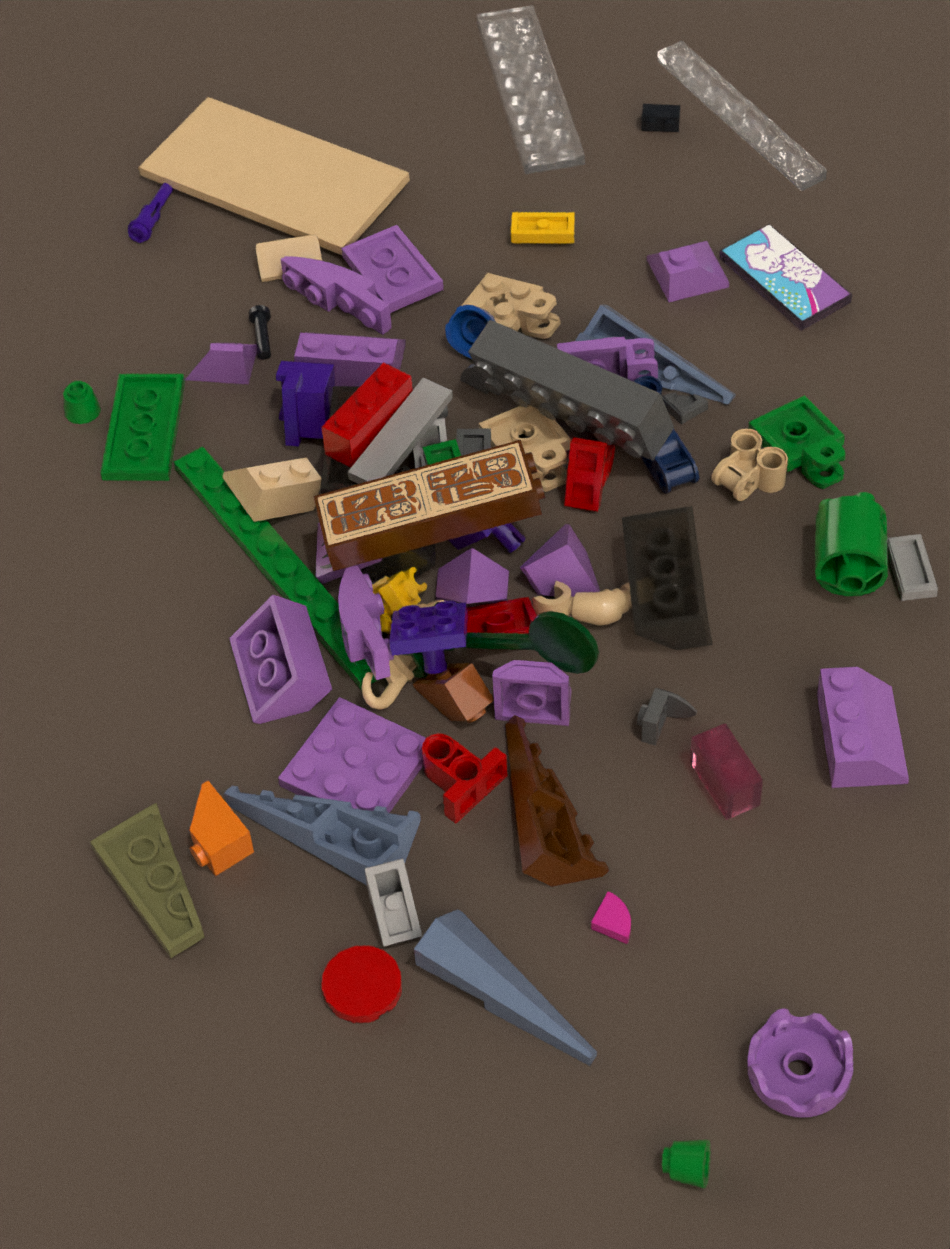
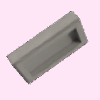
(911, 567)

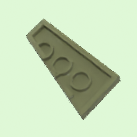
(149, 875)

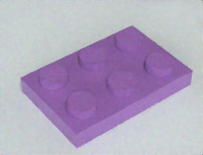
(394, 266)

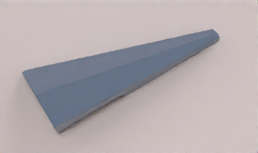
(673, 370)
(332, 828)
(470, 961)

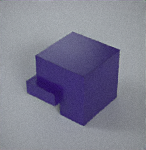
(305, 399)

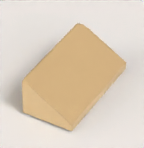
(271, 252)

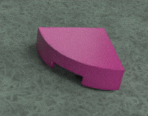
(613, 919)

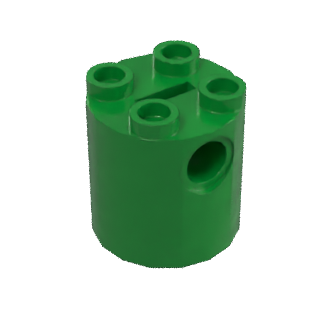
(851, 545)

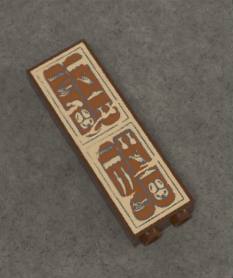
(429, 504)

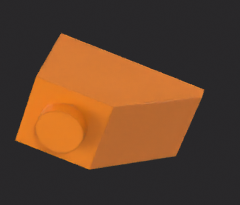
(217, 832)

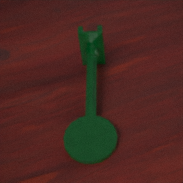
(551, 634)

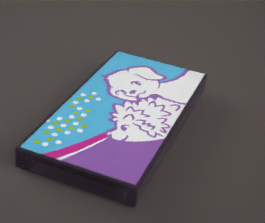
(785, 276)

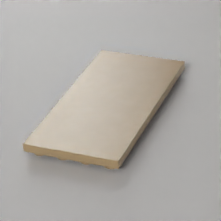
(275, 174)

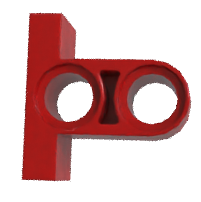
(587, 473)
(459, 764)

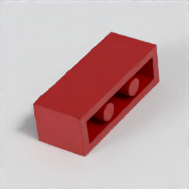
(365, 414)

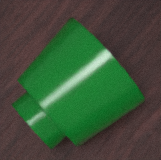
(80, 403)
(688, 1162)

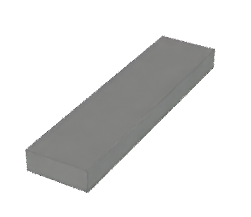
(401, 432)

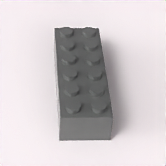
(571, 390)

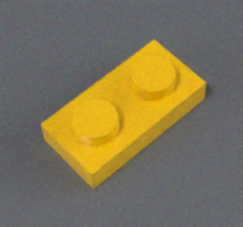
(542, 227)

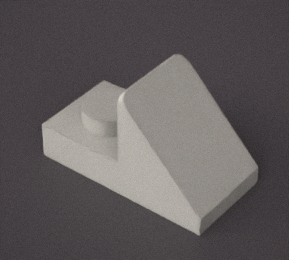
(392, 902)

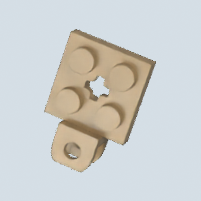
(518, 305)
(546, 443)

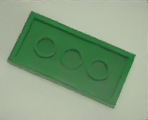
(143, 427)

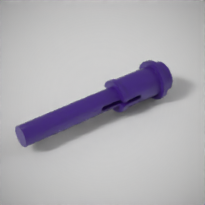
(140, 229)

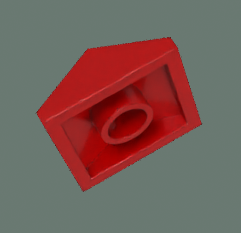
(501, 617)

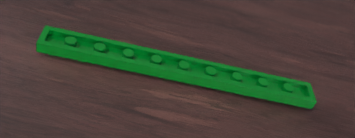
(271, 556)

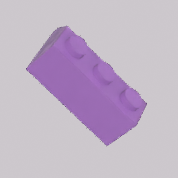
(353, 356)
(280, 661)
(860, 729)

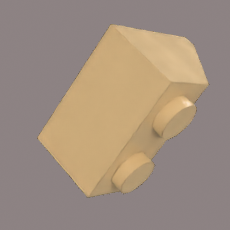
(275, 488)

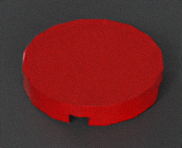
(361, 983)

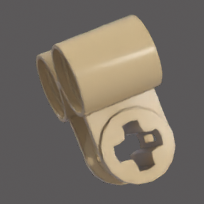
(751, 466)

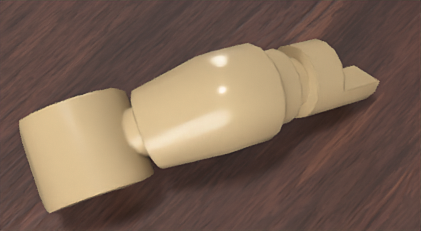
(587, 607)

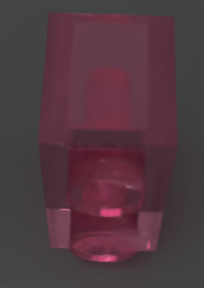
(726, 771)

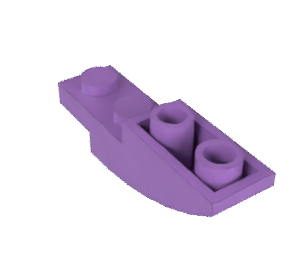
(335, 285)
(361, 623)

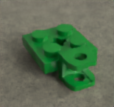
(814, 450)

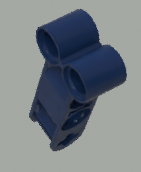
(673, 462)

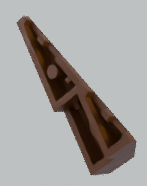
(545, 817)

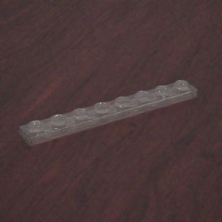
(742, 116)

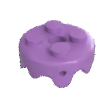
(804, 1039)

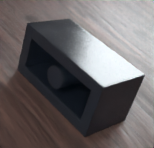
(660, 117)

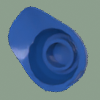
(466, 326)

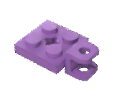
(616, 355)

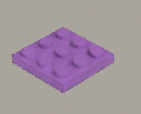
(355, 759)

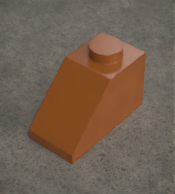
(456, 692)

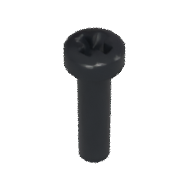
(259, 316)

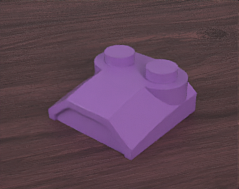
(533, 692)

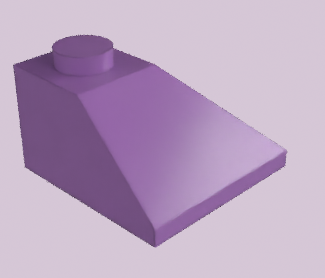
(687, 271)

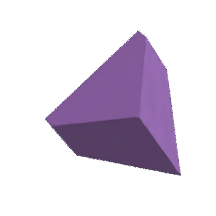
(226, 364)
(563, 561)
(472, 579)

